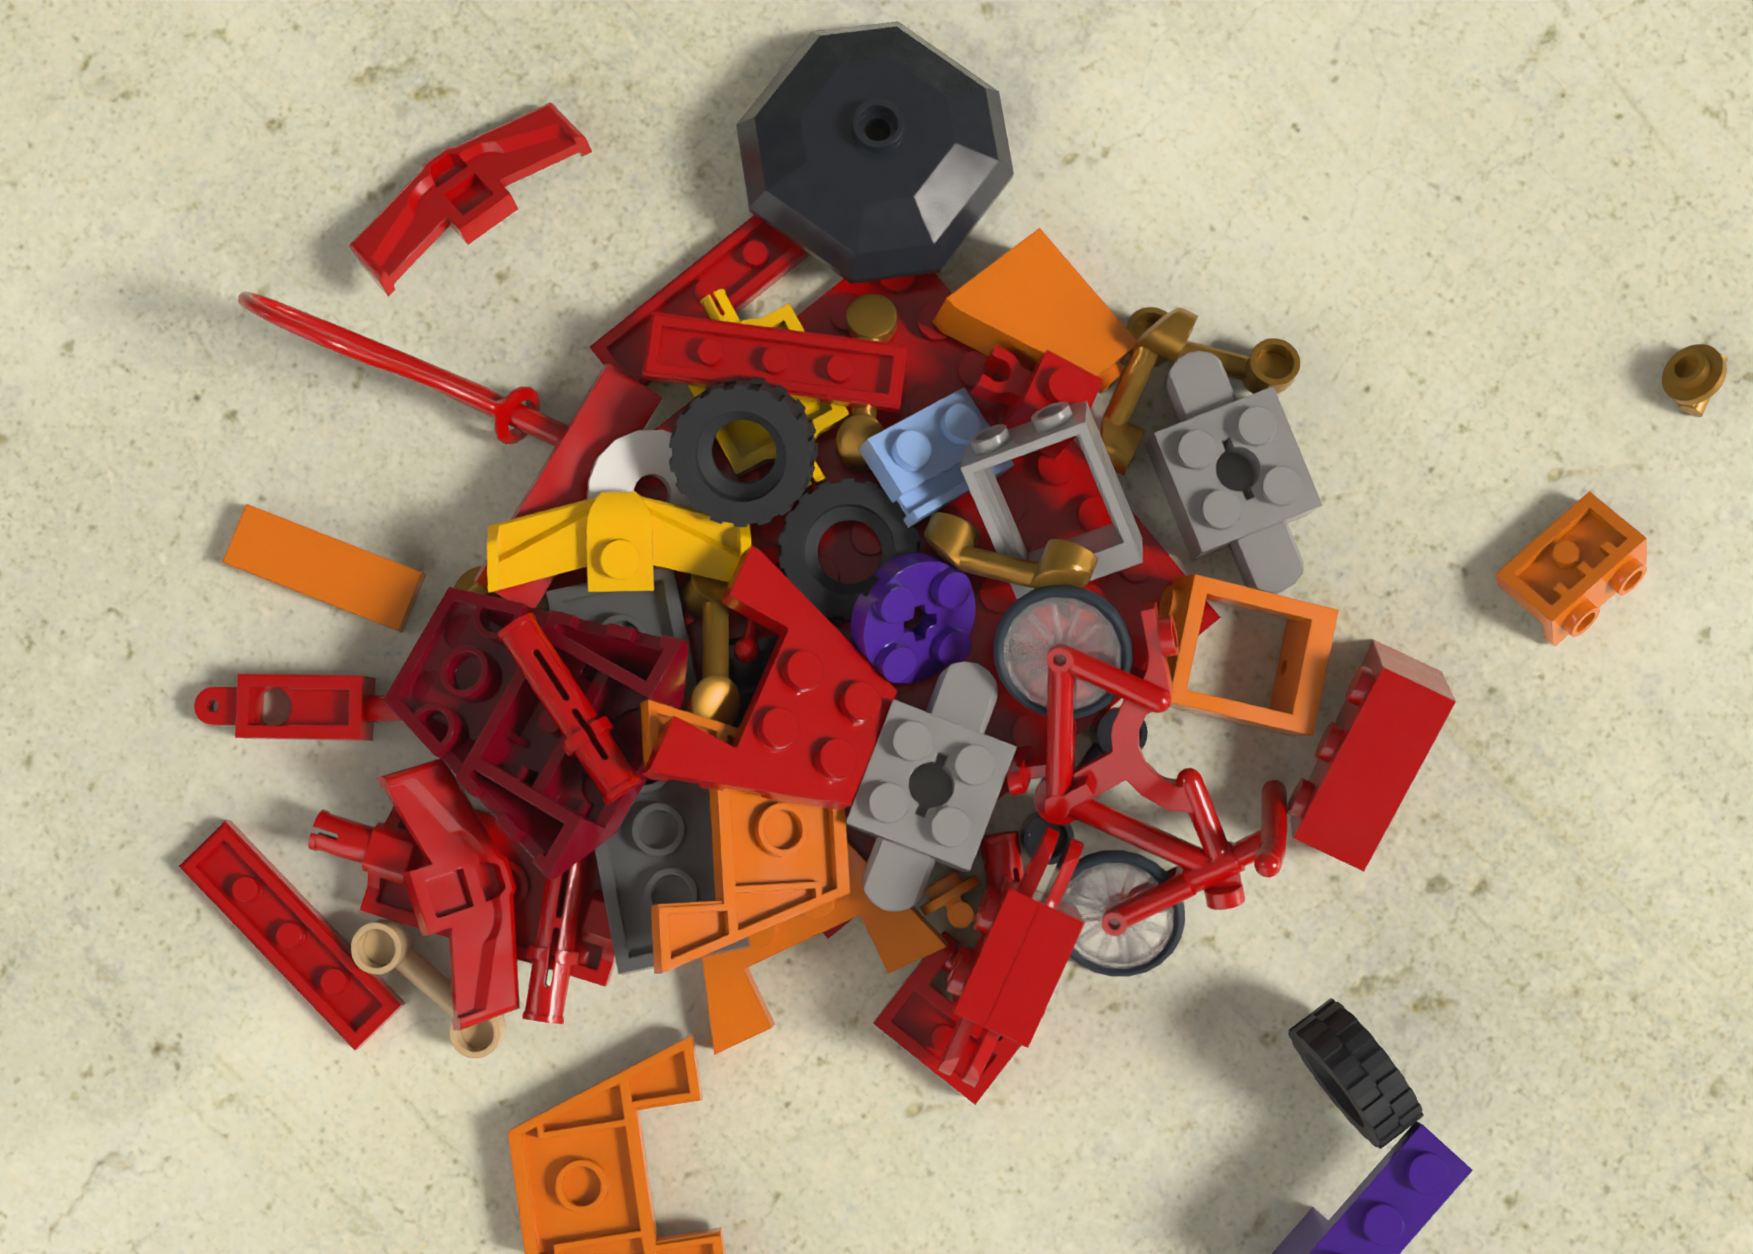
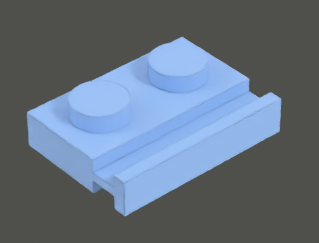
(923, 456)

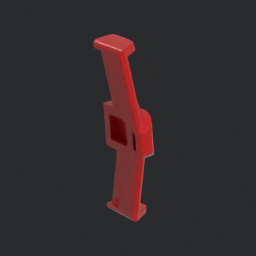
(464, 191)
(460, 890)

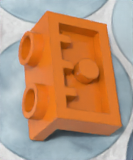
(1576, 568)

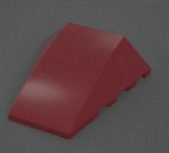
(499, 736)

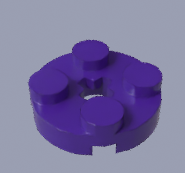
(941, 634)

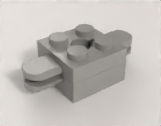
(1233, 473)
(930, 787)

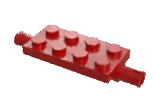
(391, 850)

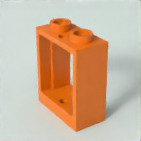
(1300, 664)

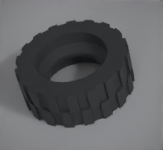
(708, 486)
(815, 516)
(1356, 1073)

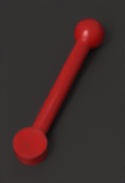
(746, 649)

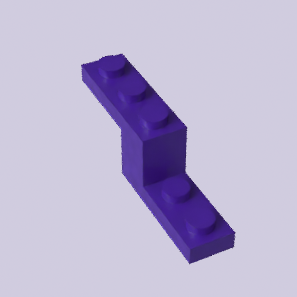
(1389, 1202)

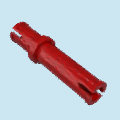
(527, 644)
(544, 1001)

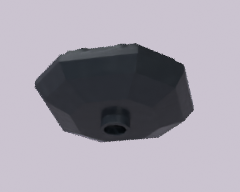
(865, 202)

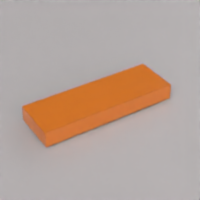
(324, 568)

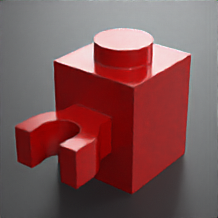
(1026, 391)

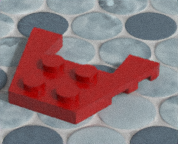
(809, 716)

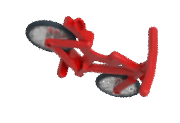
(1066, 659)

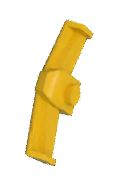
(616, 540)

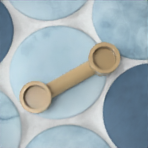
(390, 945)

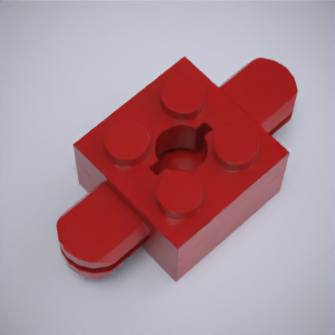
(1014, 960)

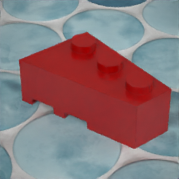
(1370, 755)

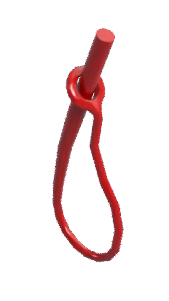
(504, 409)

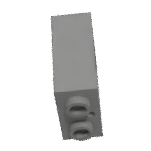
(1114, 545)

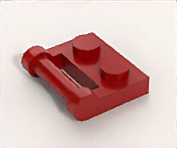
(924, 1020)

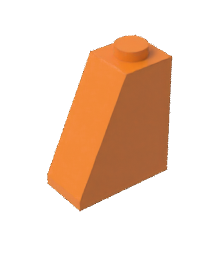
(1035, 304)

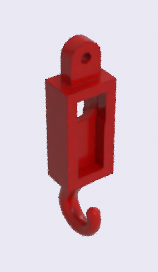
(321, 707)

